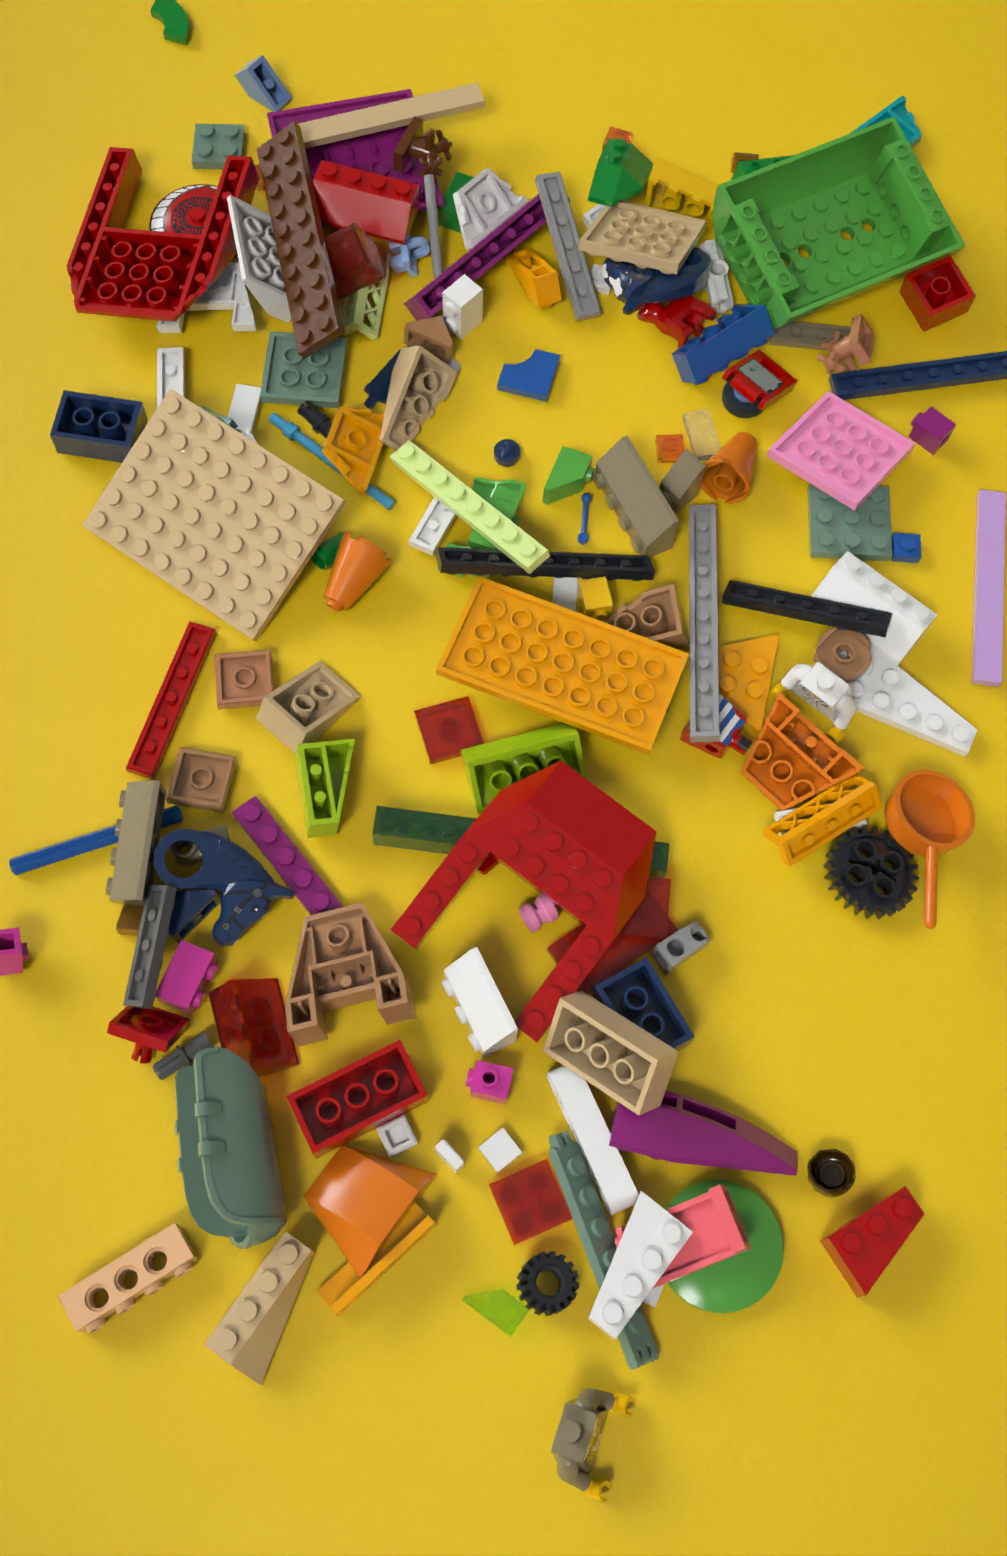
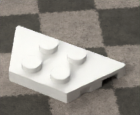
(484, 205)

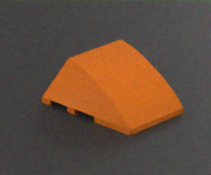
(795, 758)
(364, 1201)

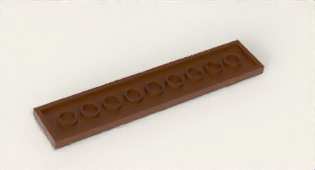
(300, 241)

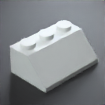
(479, 1004)

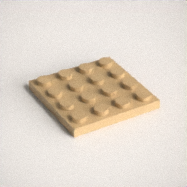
(643, 236)

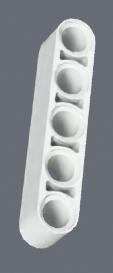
(593, 1139)

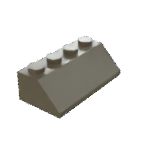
(636, 499)
(138, 838)

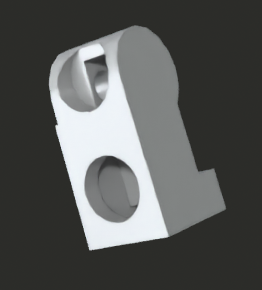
(680, 947)

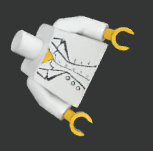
(823, 692)

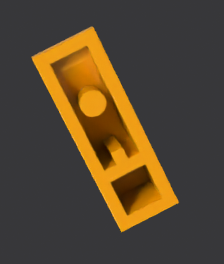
(535, 277)

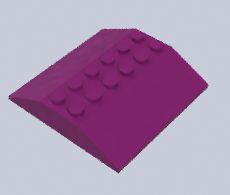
(365, 152)

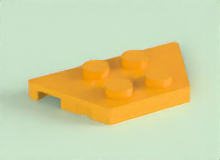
(354, 444)
(746, 676)

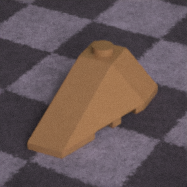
(655, 616)

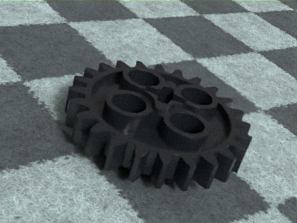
(871, 872)

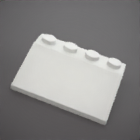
(259, 257)

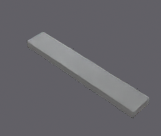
(566, 245)

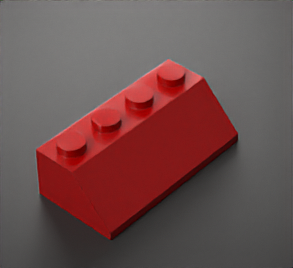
(375, 202)

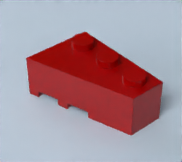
(872, 1239)

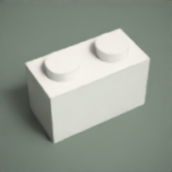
(462, 306)

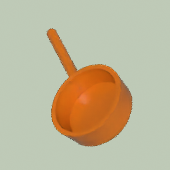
(929, 819)

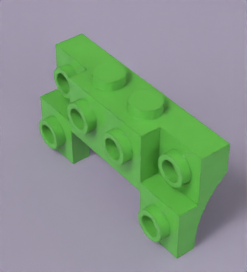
(502, 495)

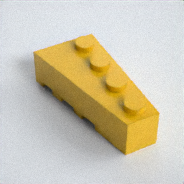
(681, 192)

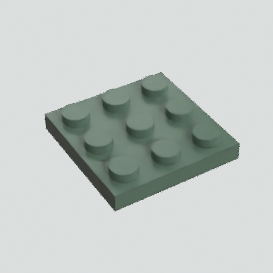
(294, 379)
(840, 529)

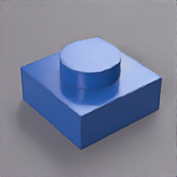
(906, 547)

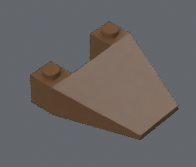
(341, 965)

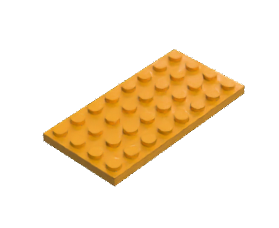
(563, 664)

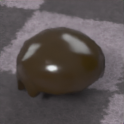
(831, 1172)

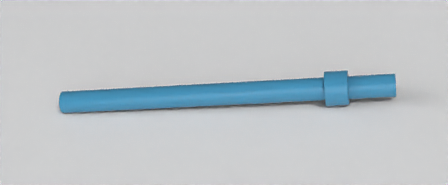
(294, 432)

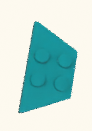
(903, 117)

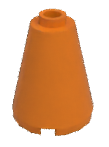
(731, 469)
(353, 571)

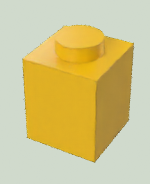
(595, 598)

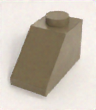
(683, 481)

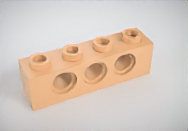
(79, 1299)

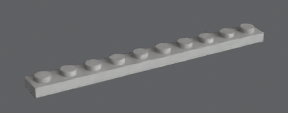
(703, 624)

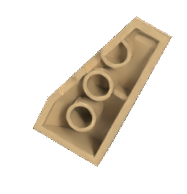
(415, 390)

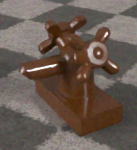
(414, 146)

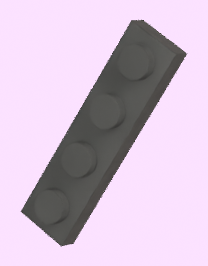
(150, 946)

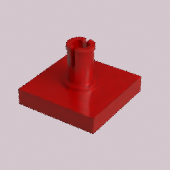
(148, 1030)

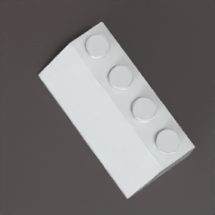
(860, 585)

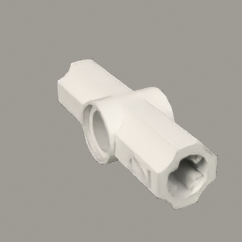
(717, 281)

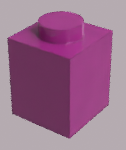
(931, 430)

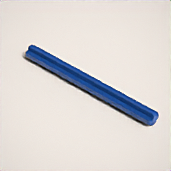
(79, 845)

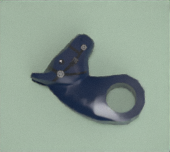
(644, 285)
(243, 882)

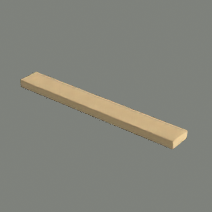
(391, 115)

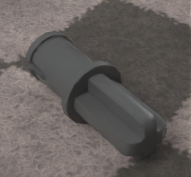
(181, 1056)

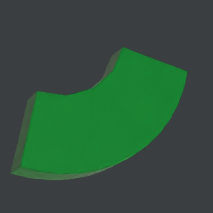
(173, 19)

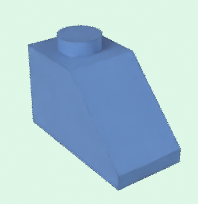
(263, 84)

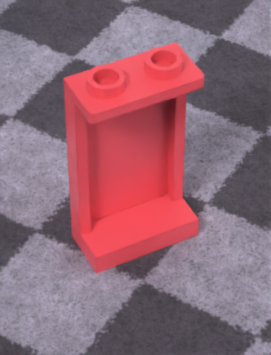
(715, 1233)

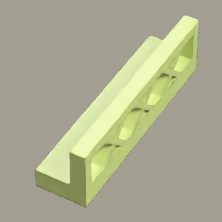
(357, 305)

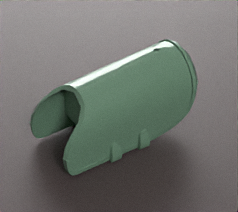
(228, 1149)

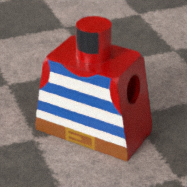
(731, 725)

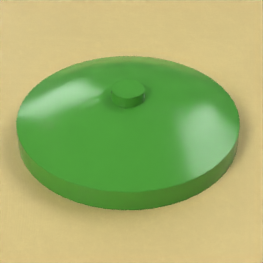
(744, 1277)

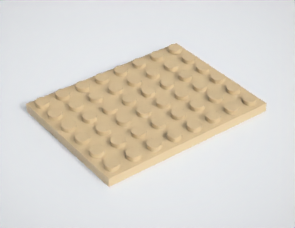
(214, 514)

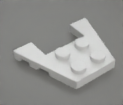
(225, 293)

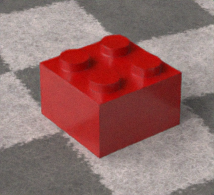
(937, 293)

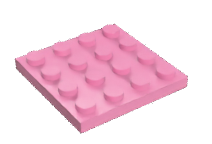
(841, 450)

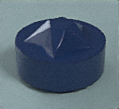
(506, 452)

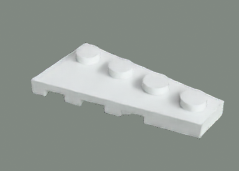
(641, 1258)

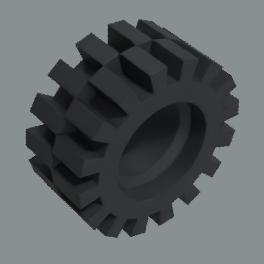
(564, 1274)

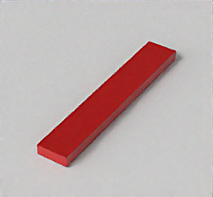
(171, 700)

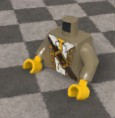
(580, 1436)

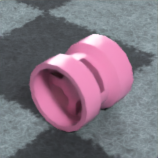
(538, 913)

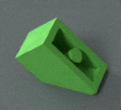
(568, 475)

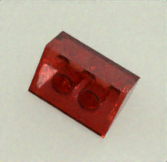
(354, 259)
(254, 1024)

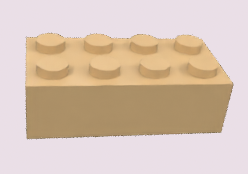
(610, 1052)

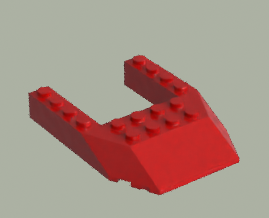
(144, 270)
(568, 847)

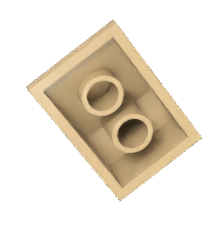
(306, 706)

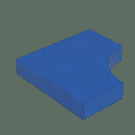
(530, 378)

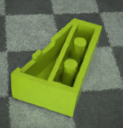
(322, 783)

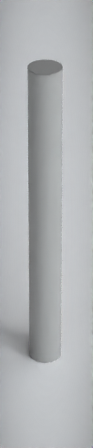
(433, 224)

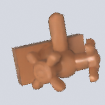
(857, 343)

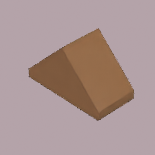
(430, 335)

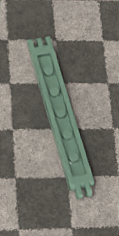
(597, 1238)

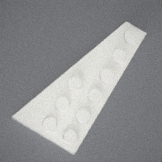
(903, 703)

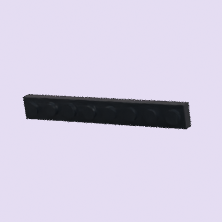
(558, 565)

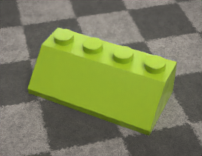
(511, 759)

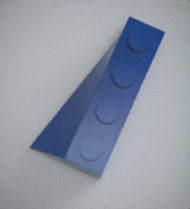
(724, 342)

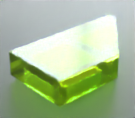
(498, 1308)

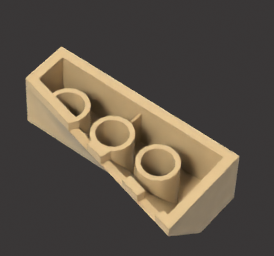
(259, 1314)

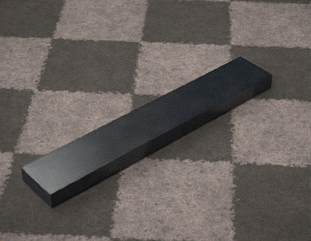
(807, 608)

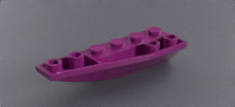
(700, 1135)

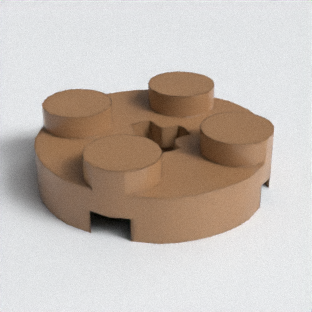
(854, 643)

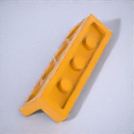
(827, 820)
(346, 1286)

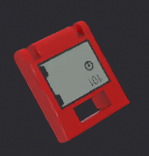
(759, 377)

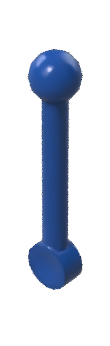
(583, 537)

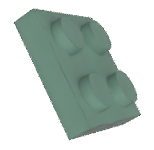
(214, 143)

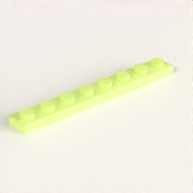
(470, 507)

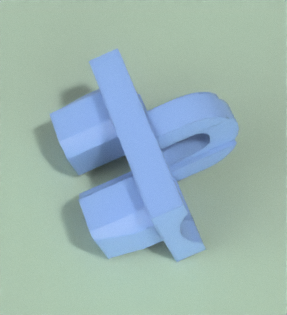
(408, 258)

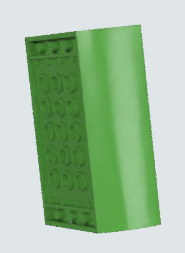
(810, 202)

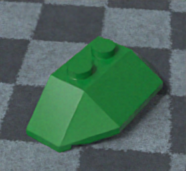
(619, 173)

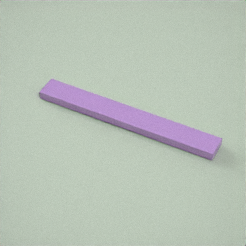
(989, 588)

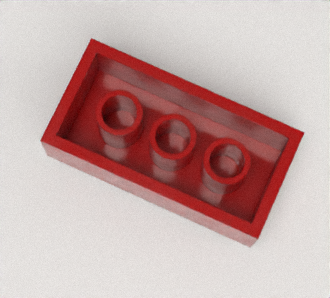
(357, 1099)

